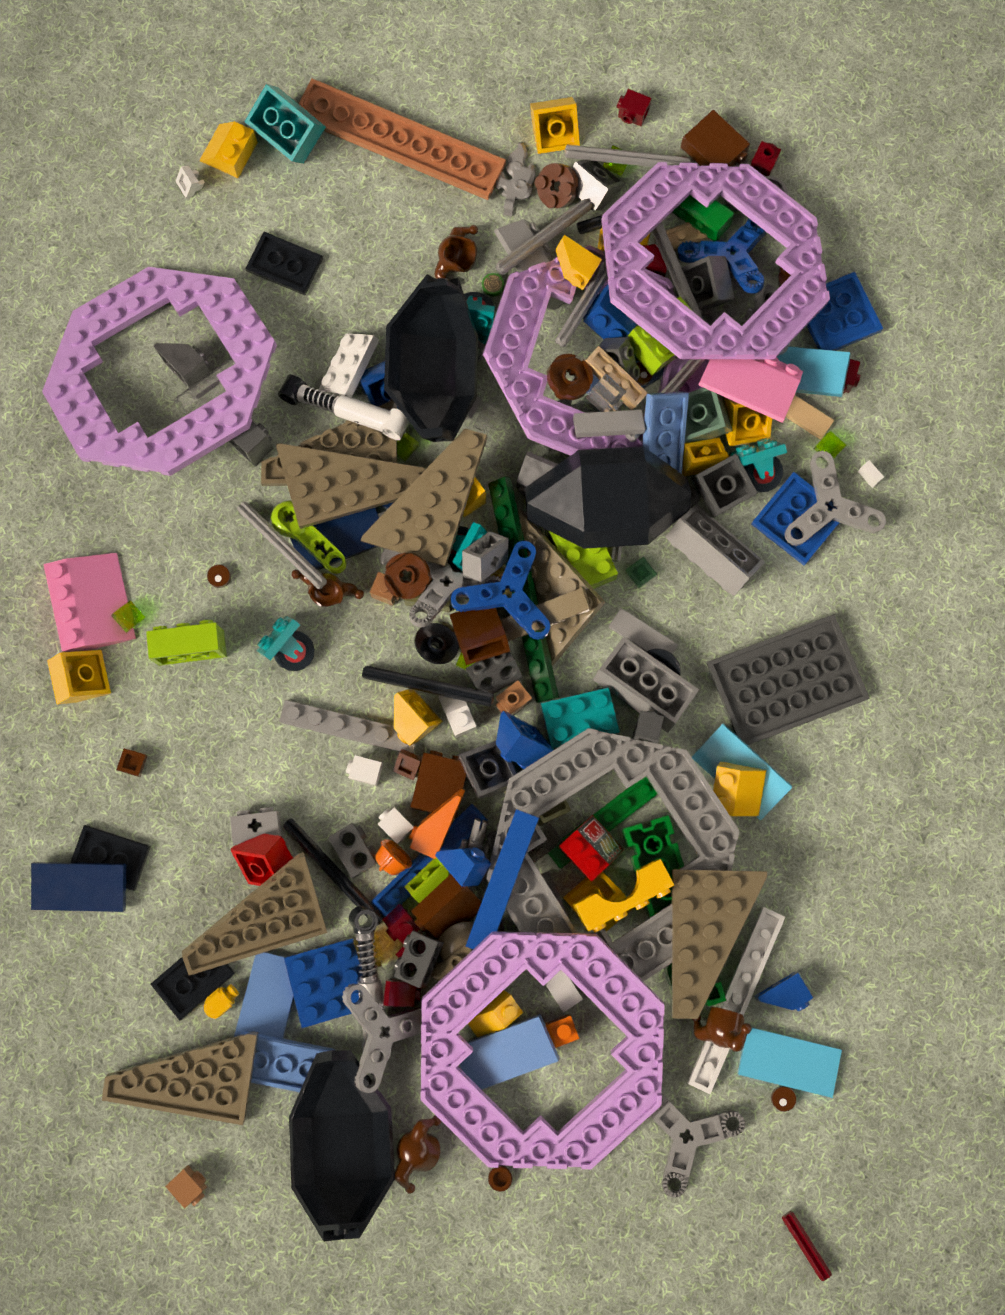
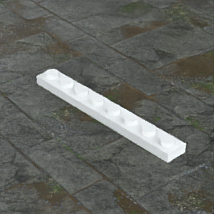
(738, 994)

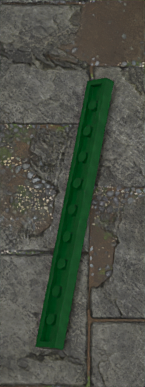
(536, 650)

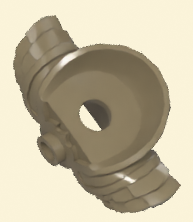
(454, 947)

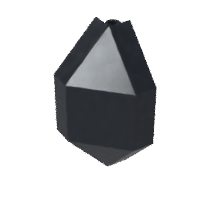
(433, 359)
(609, 497)
(340, 1147)

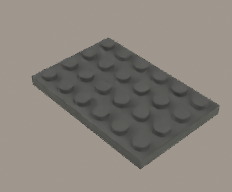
(787, 680)

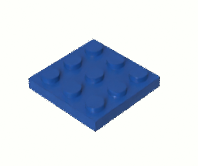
(845, 317)
(785, 507)
(320, 979)

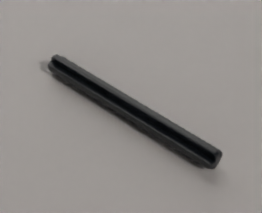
(428, 686)
(329, 867)

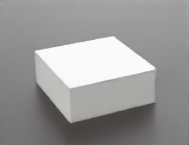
(870, 474)

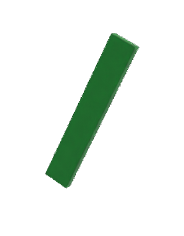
(613, 813)

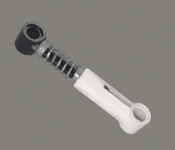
(389, 422)
(369, 977)

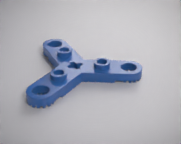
(740, 264)
(519, 605)

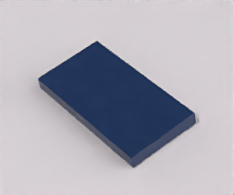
(344, 534)
(78, 886)

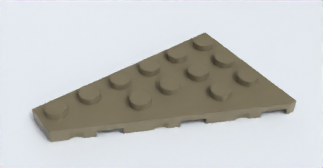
(344, 439)
(338, 485)
(432, 507)
(553, 578)
(269, 918)
(706, 922)
(197, 1083)

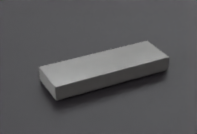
(608, 423)
(640, 633)

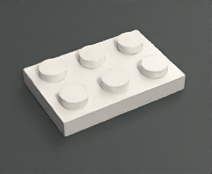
(348, 364)

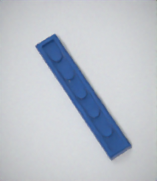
(503, 877)
(395, 892)

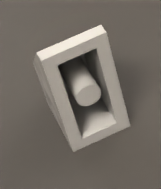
(458, 716)

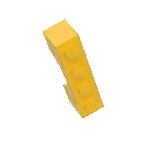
(650, 882)

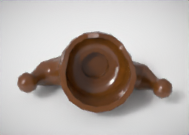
(456, 252)
(331, 592)
(723, 1029)
(417, 1152)

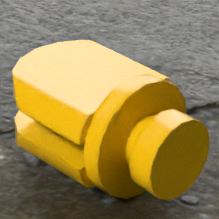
(220, 1001)

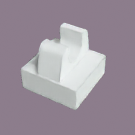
(188, 181)

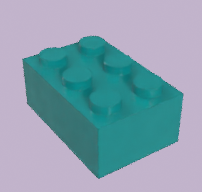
(284, 124)
(574, 714)

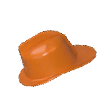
(392, 858)

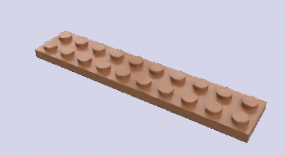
(403, 139)

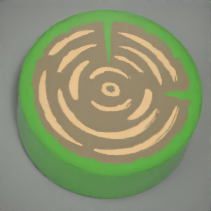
(492, 284)

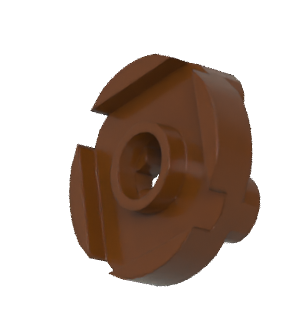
(545, 185)
(561, 385)
(420, 575)

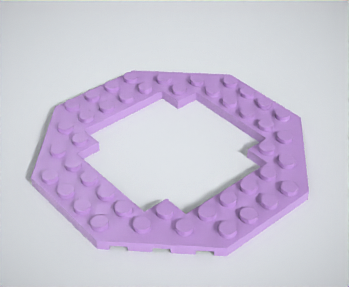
(669, 319)
(512, 346)
(196, 433)
(609, 986)

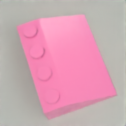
(755, 383)
(84, 598)

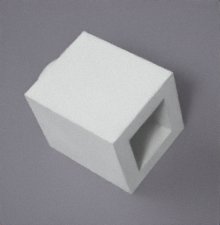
(364, 770)
(395, 825)

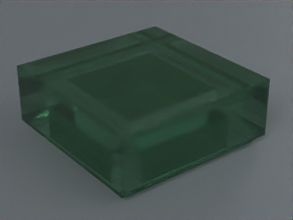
(641, 572)

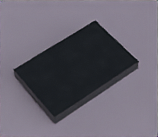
(284, 263)
(105, 847)
(184, 991)

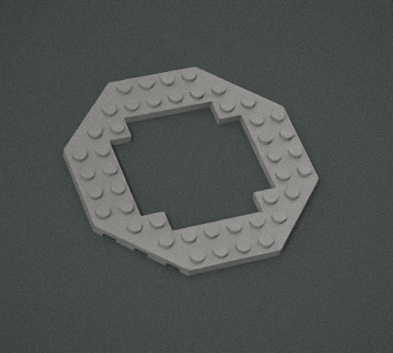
(574, 767)

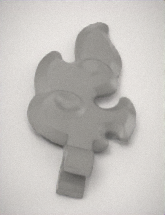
(522, 178)

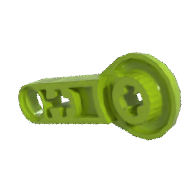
(307, 537)

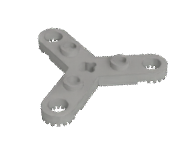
(828, 490)
(437, 594)
(378, 1047)
(704, 1131)

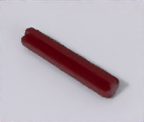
(806, 1246)

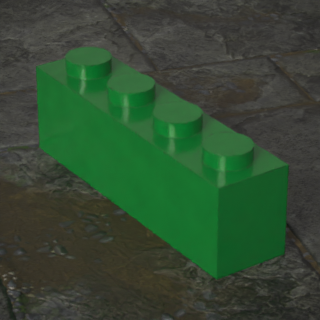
(709, 221)

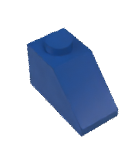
(465, 865)
(787, 993)

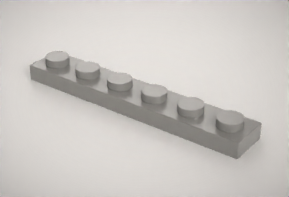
(342, 726)

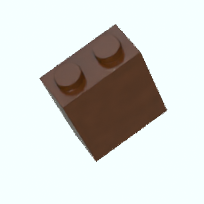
(715, 142)
(479, 634)
(437, 781)
(445, 907)

